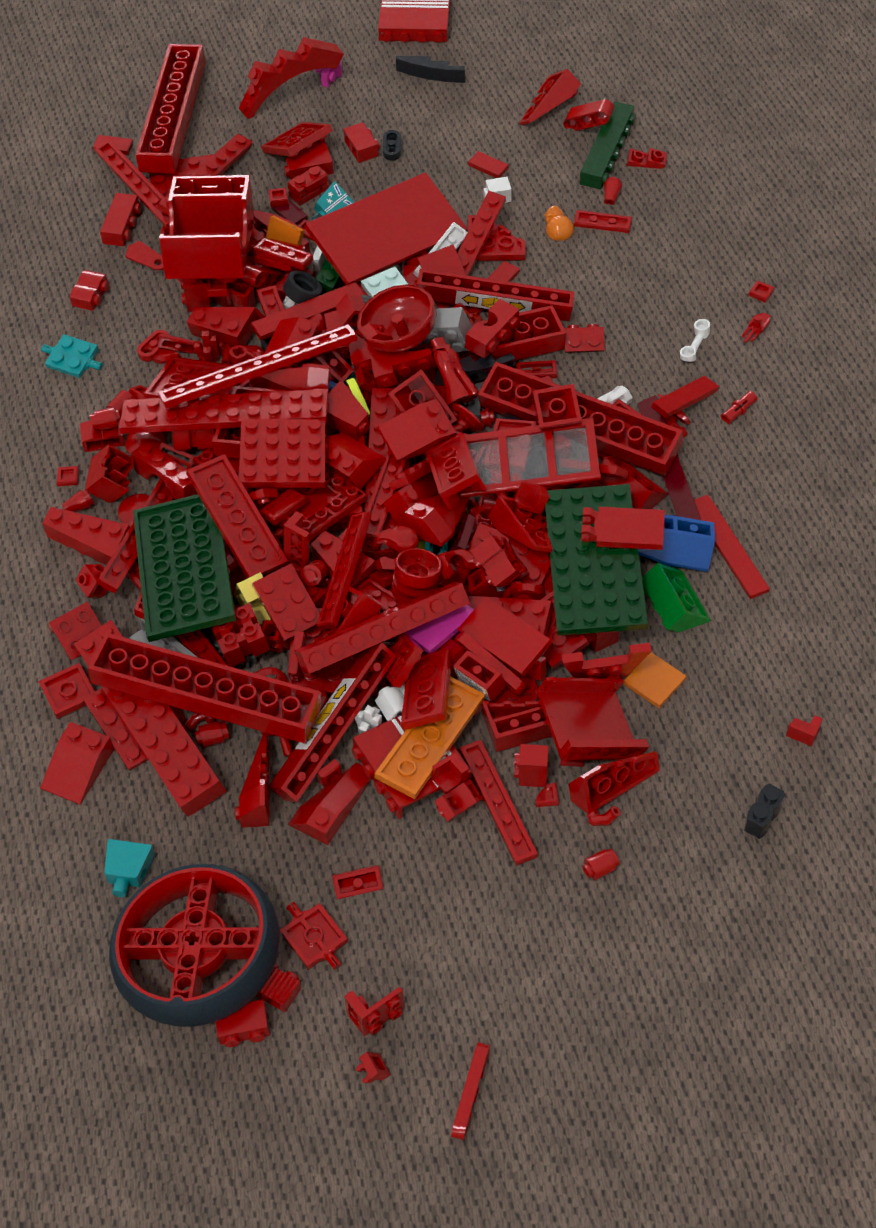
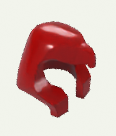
(398, 538)
(455, 566)

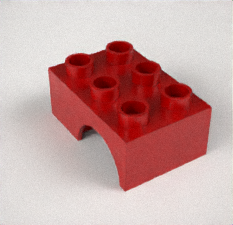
(208, 228)

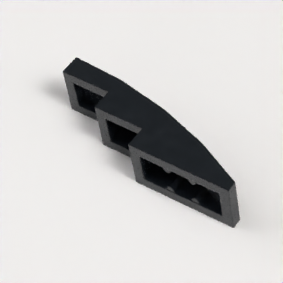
(432, 70)
(478, 369)

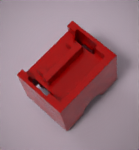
(109, 474)

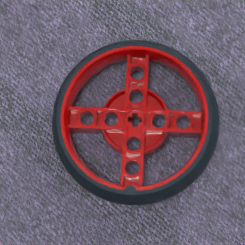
(194, 944)

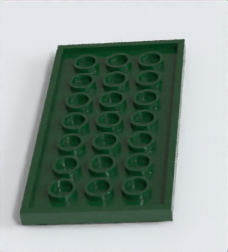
(182, 568)
(592, 584)

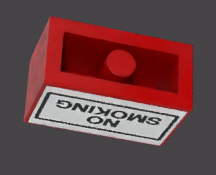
(479, 675)

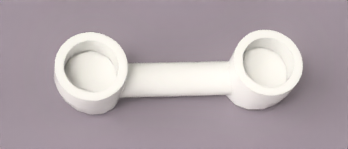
(702, 331)

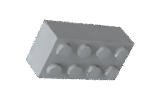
(453, 326)

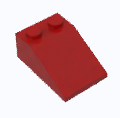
(416, 430)
(76, 762)

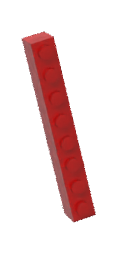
(381, 627)

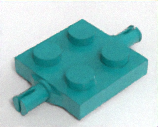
(72, 356)

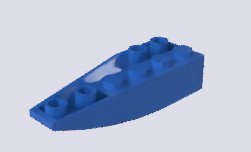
(685, 543)

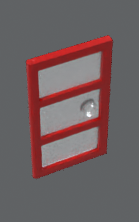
(534, 455)

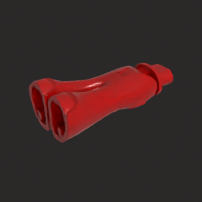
(457, 383)

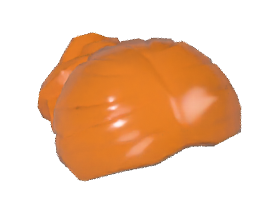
(558, 226)

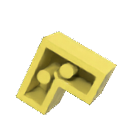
(246, 594)

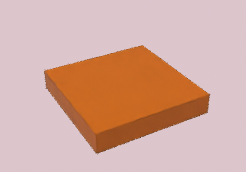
(284, 231)
(654, 680)

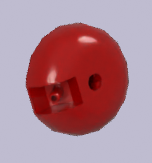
(397, 318)

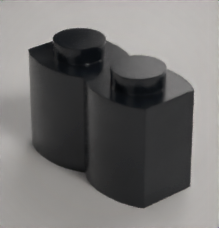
(764, 811)

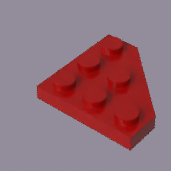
(500, 244)

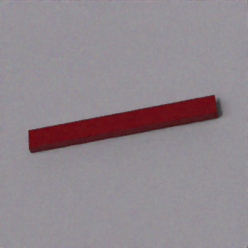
(675, 479)

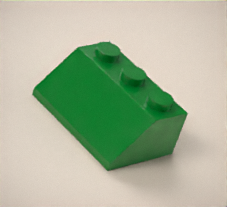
(674, 598)

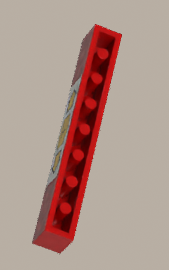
(486, 292)
(332, 722)

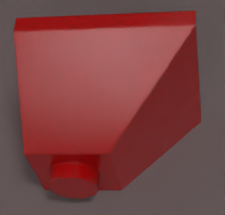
(556, 406)

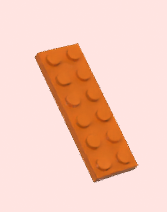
(419, 748)

